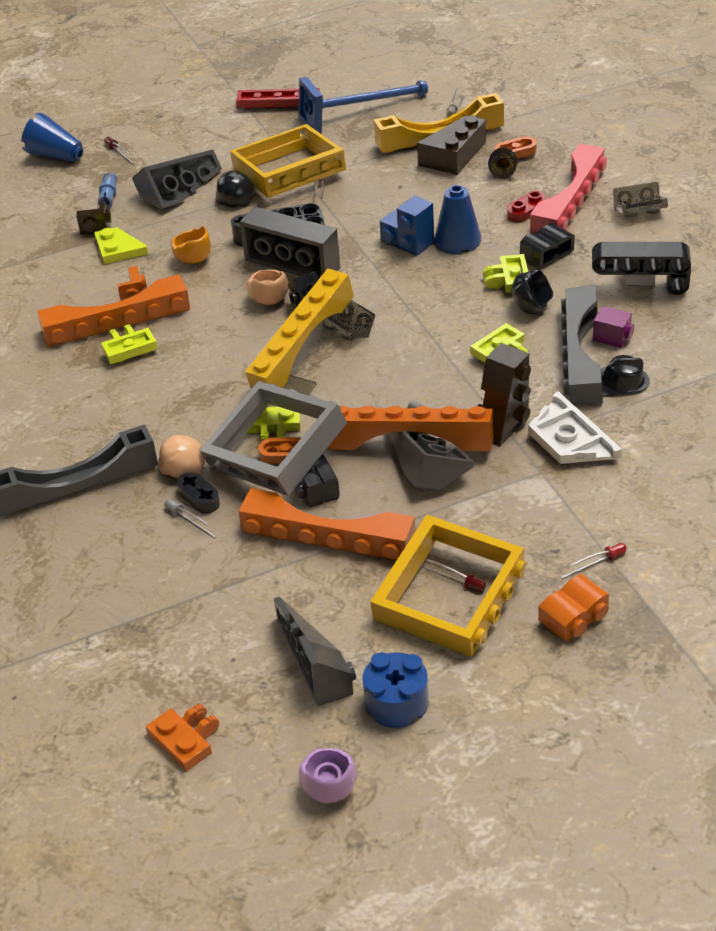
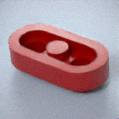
(522, 208)

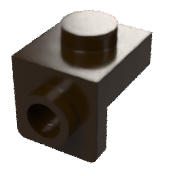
(93, 219)

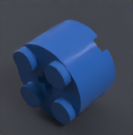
(395, 688)

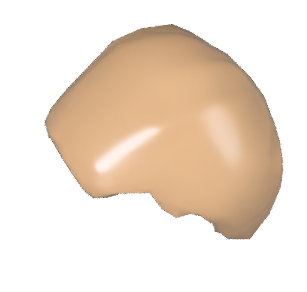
(267, 286)
(180, 456)

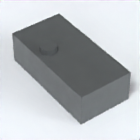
(289, 243)

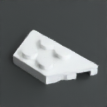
(570, 434)

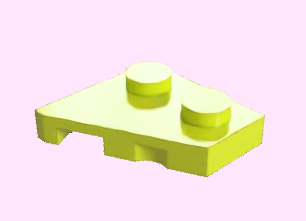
(118, 245)

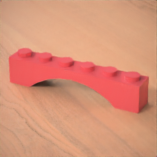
(585, 169)

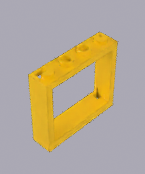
(326, 162)
(465, 641)

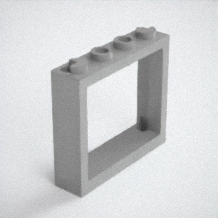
(300, 459)

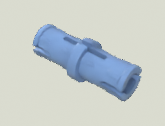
(107, 189)

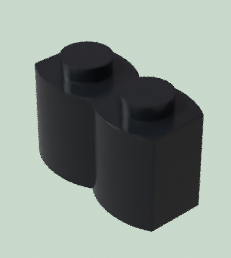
(547, 245)

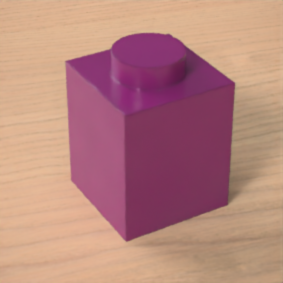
(612, 326)

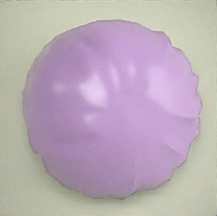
(328, 775)

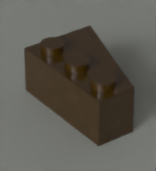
(453, 145)
(506, 390)

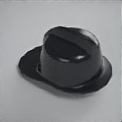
(624, 376)

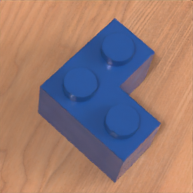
(410, 226)

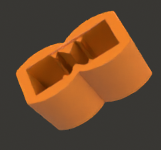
(573, 607)

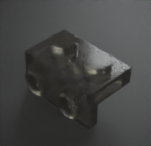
(638, 198)
(352, 322)

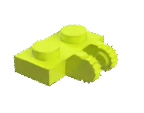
(505, 272)
(505, 334)
(129, 345)
(276, 420)

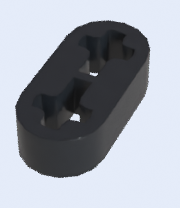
(194, 495)

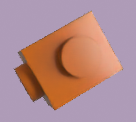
(134, 286)

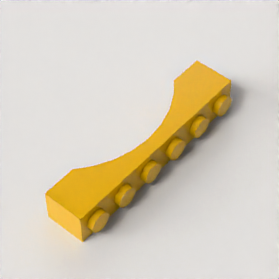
(395, 133)
(326, 297)

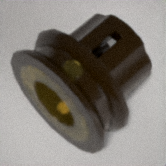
(495, 162)

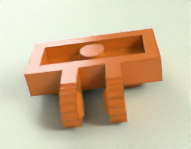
(179, 738)

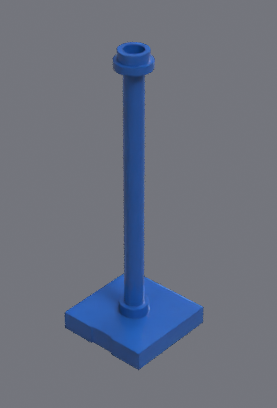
(312, 102)

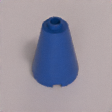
(50, 140)
(457, 222)

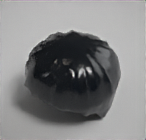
(234, 189)
(531, 291)

